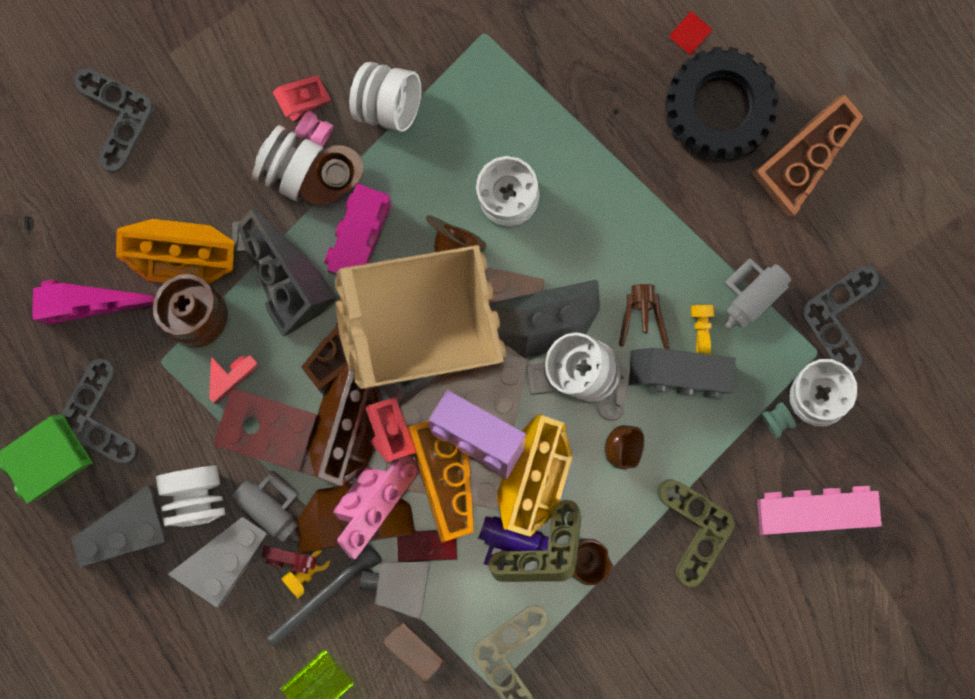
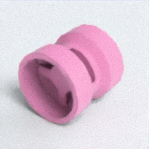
(313, 129)

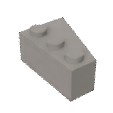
(221, 562)

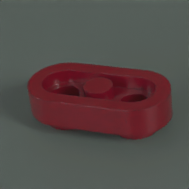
(298, 561)

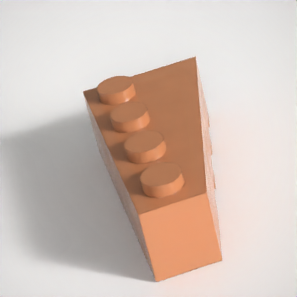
(801, 161)

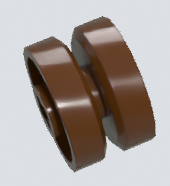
(190, 310)

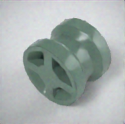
(778, 420)

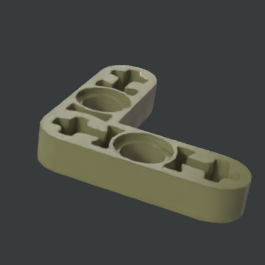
(706, 531)
(548, 559)
(502, 649)

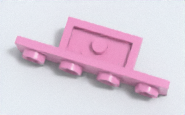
(371, 502)

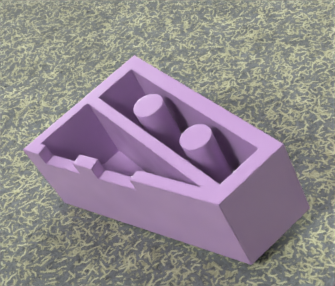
(477, 433)

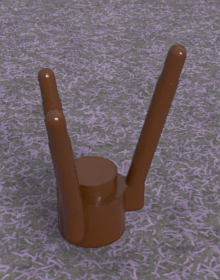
(643, 298)

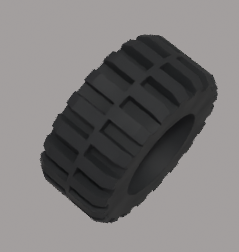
(727, 66)

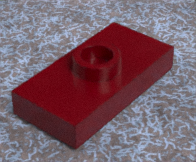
(425, 547)

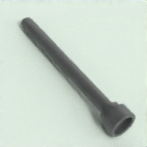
(366, 559)

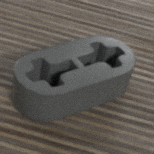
(621, 394)

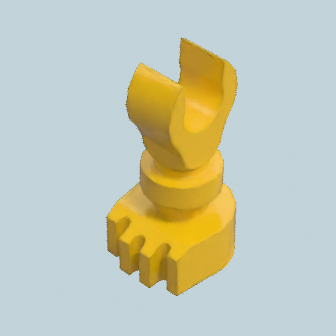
(702, 312)
(294, 582)

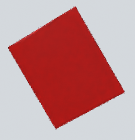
(690, 33)

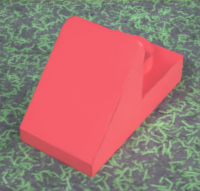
(301, 96)
(222, 382)
(391, 432)

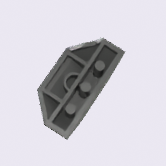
(538, 319)

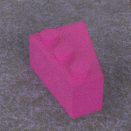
(360, 229)

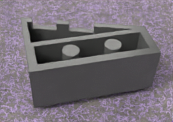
(682, 371)
(124, 530)

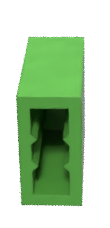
(43, 458)

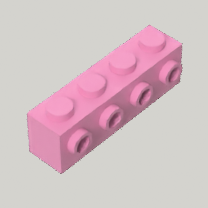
(819, 512)

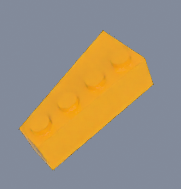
(445, 480)

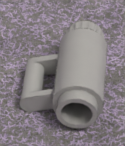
(757, 296)
(266, 510)

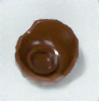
(624, 447)
(592, 562)

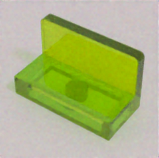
(318, 680)

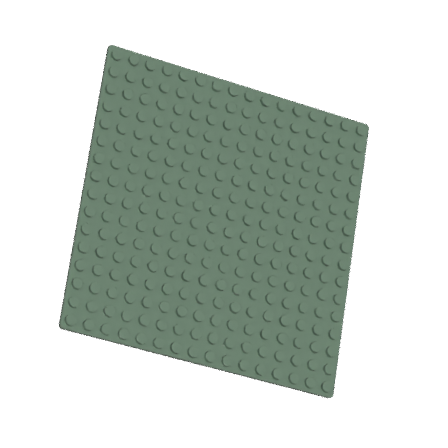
(587, 227)

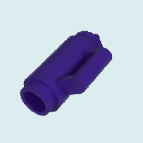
(498, 537)

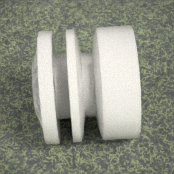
(385, 96)
(283, 161)
(498, 178)
(572, 357)
(823, 376)
(190, 496)

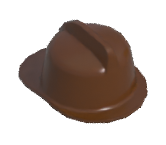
(331, 175)
(452, 237)

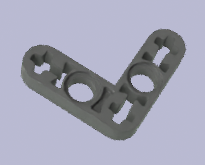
(126, 117)
(832, 308)
(88, 424)

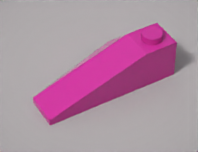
(66, 302)

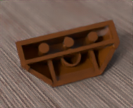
(343, 430)
(320, 527)

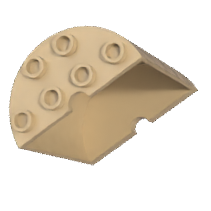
(417, 317)

